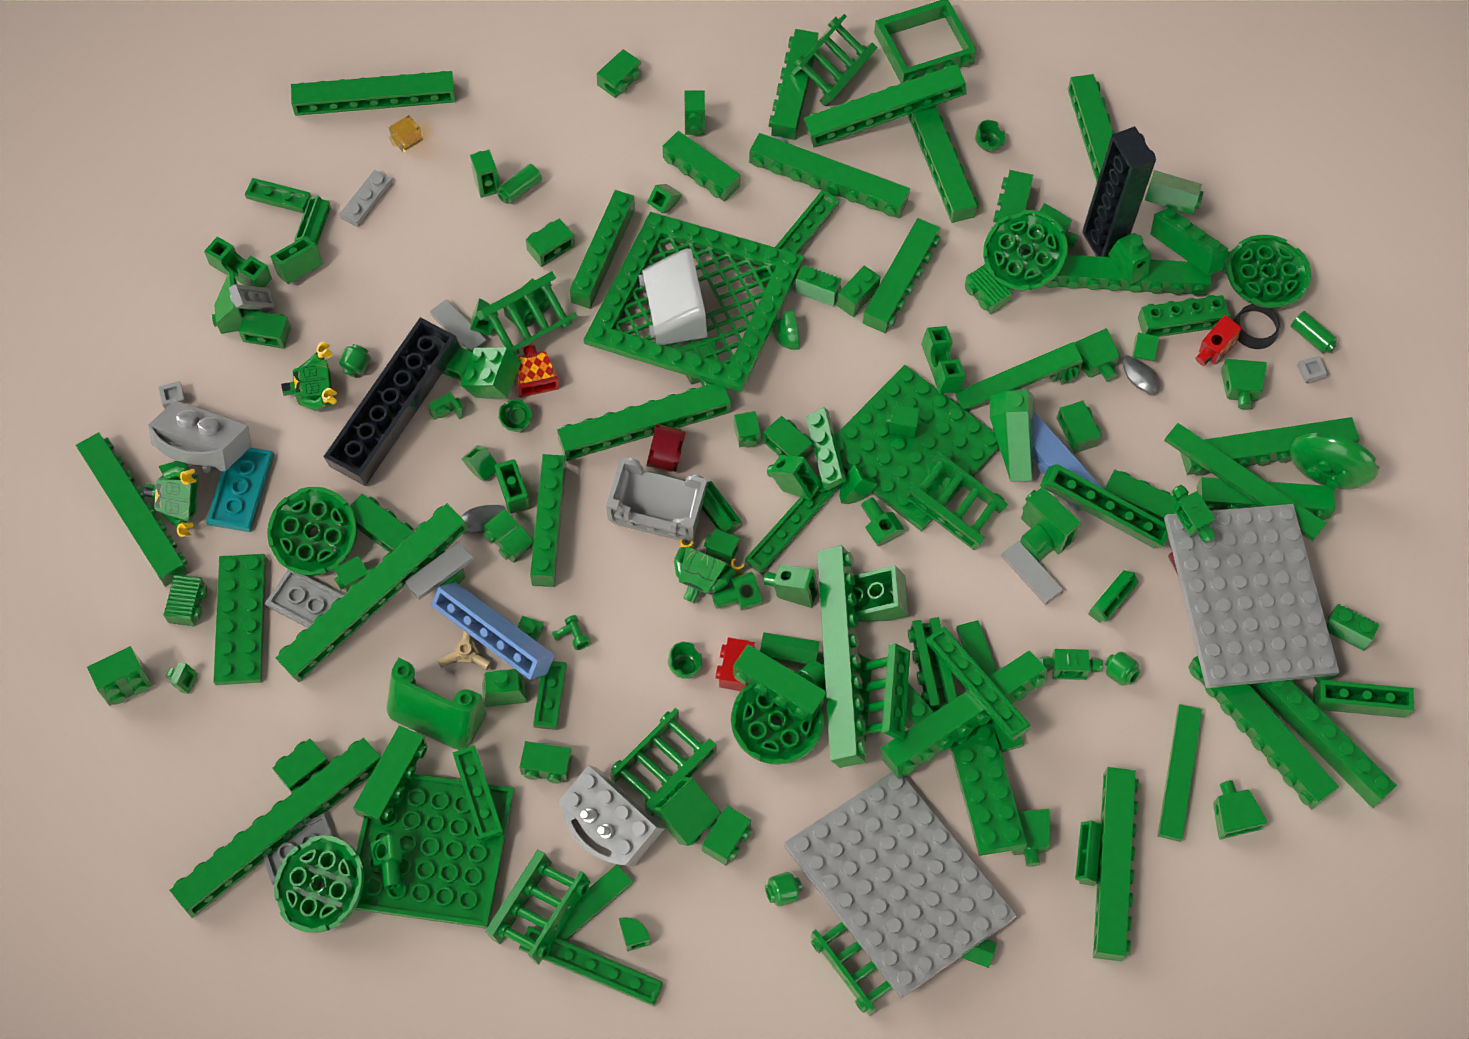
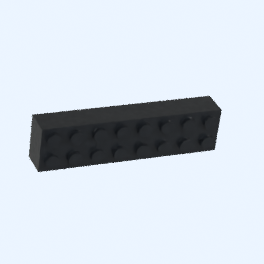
(1118, 190)
(392, 401)

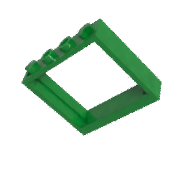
(915, 17)

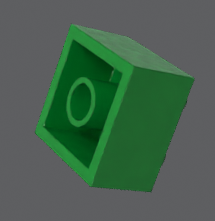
(491, 372)
(119, 676)

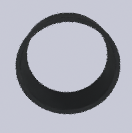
(1258, 343)

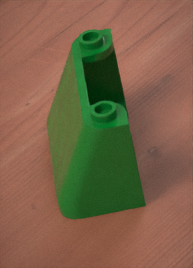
(432, 715)

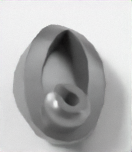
(1141, 375)
(479, 516)

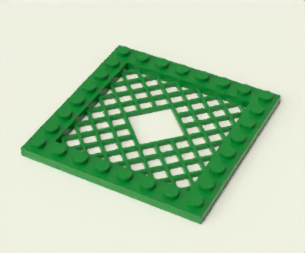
(732, 376)

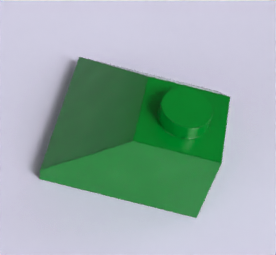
(226, 315)

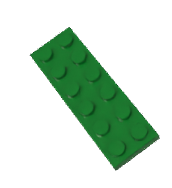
(240, 619)
(987, 792)

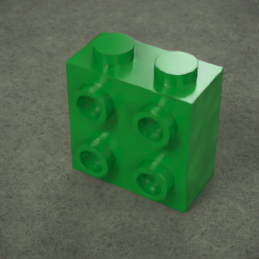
(686, 811)

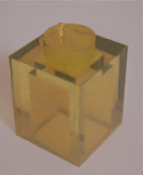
(405, 133)

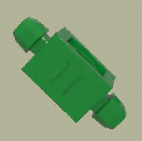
(1193, 513)
(1071, 664)

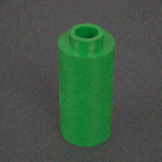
(519, 184)
(1314, 332)

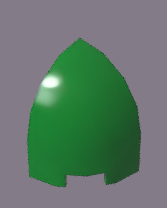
(786, 331)
(856, 486)

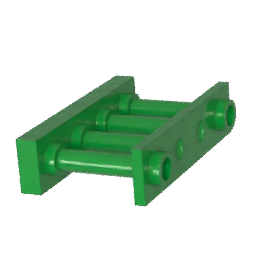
(852, 65)
(526, 294)
(953, 521)
(895, 691)
(686, 766)
(521, 892)
(863, 1001)

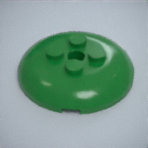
(1024, 232)
(1269, 255)
(1333, 461)
(295, 518)
(770, 742)
(300, 880)

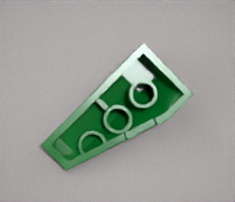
(1013, 426)

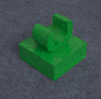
(182, 677)

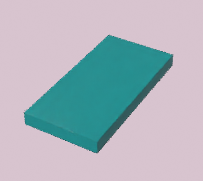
(240, 491)

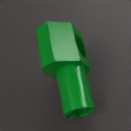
(878, 519)
(734, 595)
(387, 856)

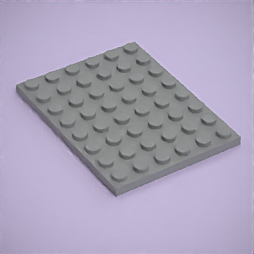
(1252, 598)
(899, 883)

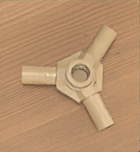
(465, 652)

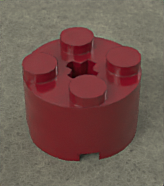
(665, 448)

